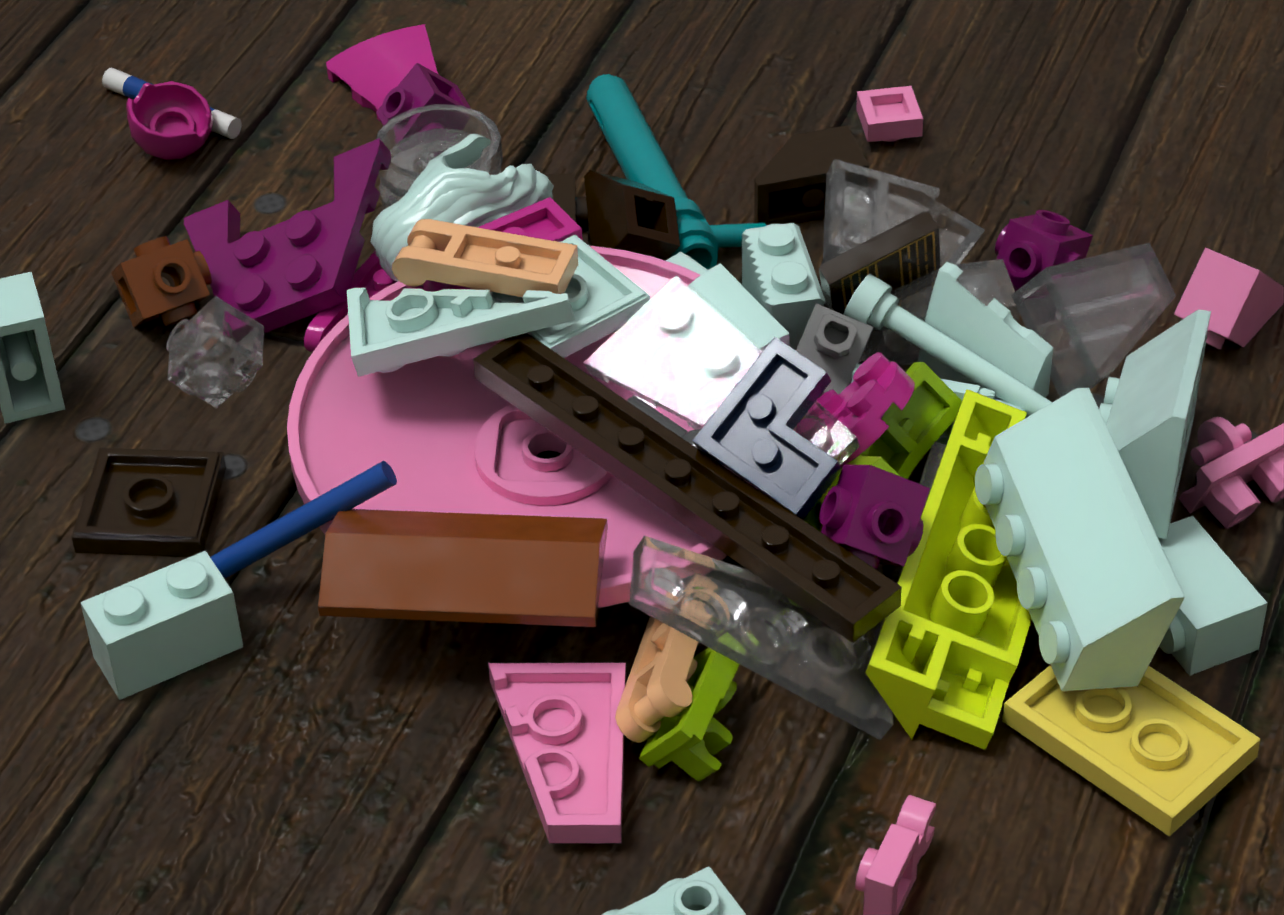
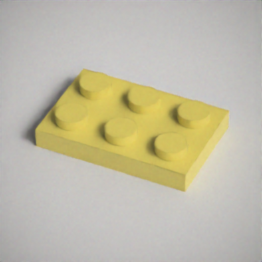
(1139, 744)

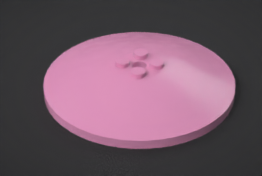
(466, 445)

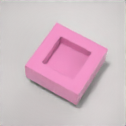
(889, 114)

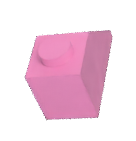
(1235, 294)

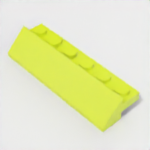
(960, 618)

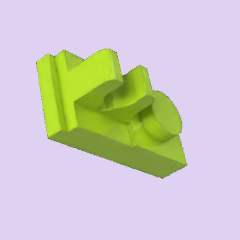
(694, 731)

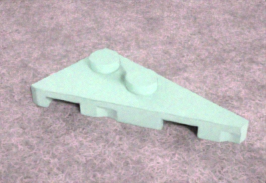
(441, 323)

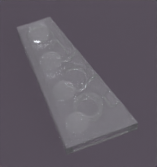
(690, 360)
(759, 630)

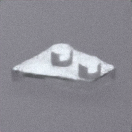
(867, 203)

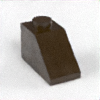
(795, 179)

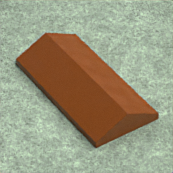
(463, 567)

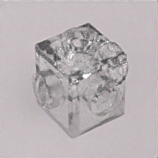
(215, 352)

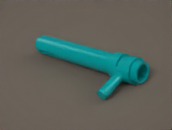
(646, 163)

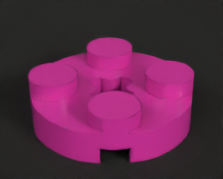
(868, 397)

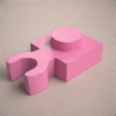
(891, 871)

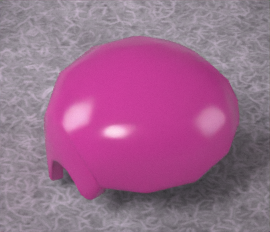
(169, 120)

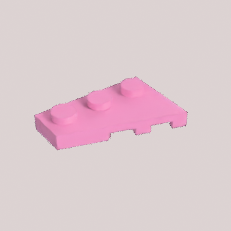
(567, 743)

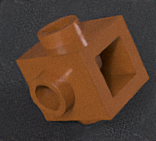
(145, 292)

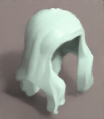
(457, 196)

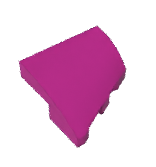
(381, 64)

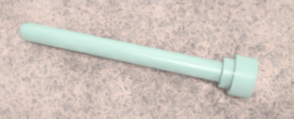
(877, 307)

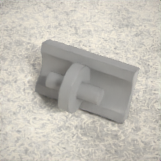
(834, 344)

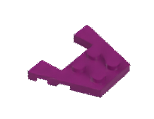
(298, 262)

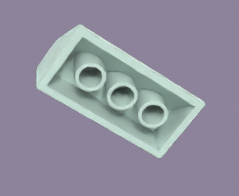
(1154, 412)
(1079, 545)

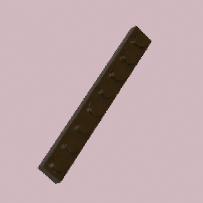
(690, 486)

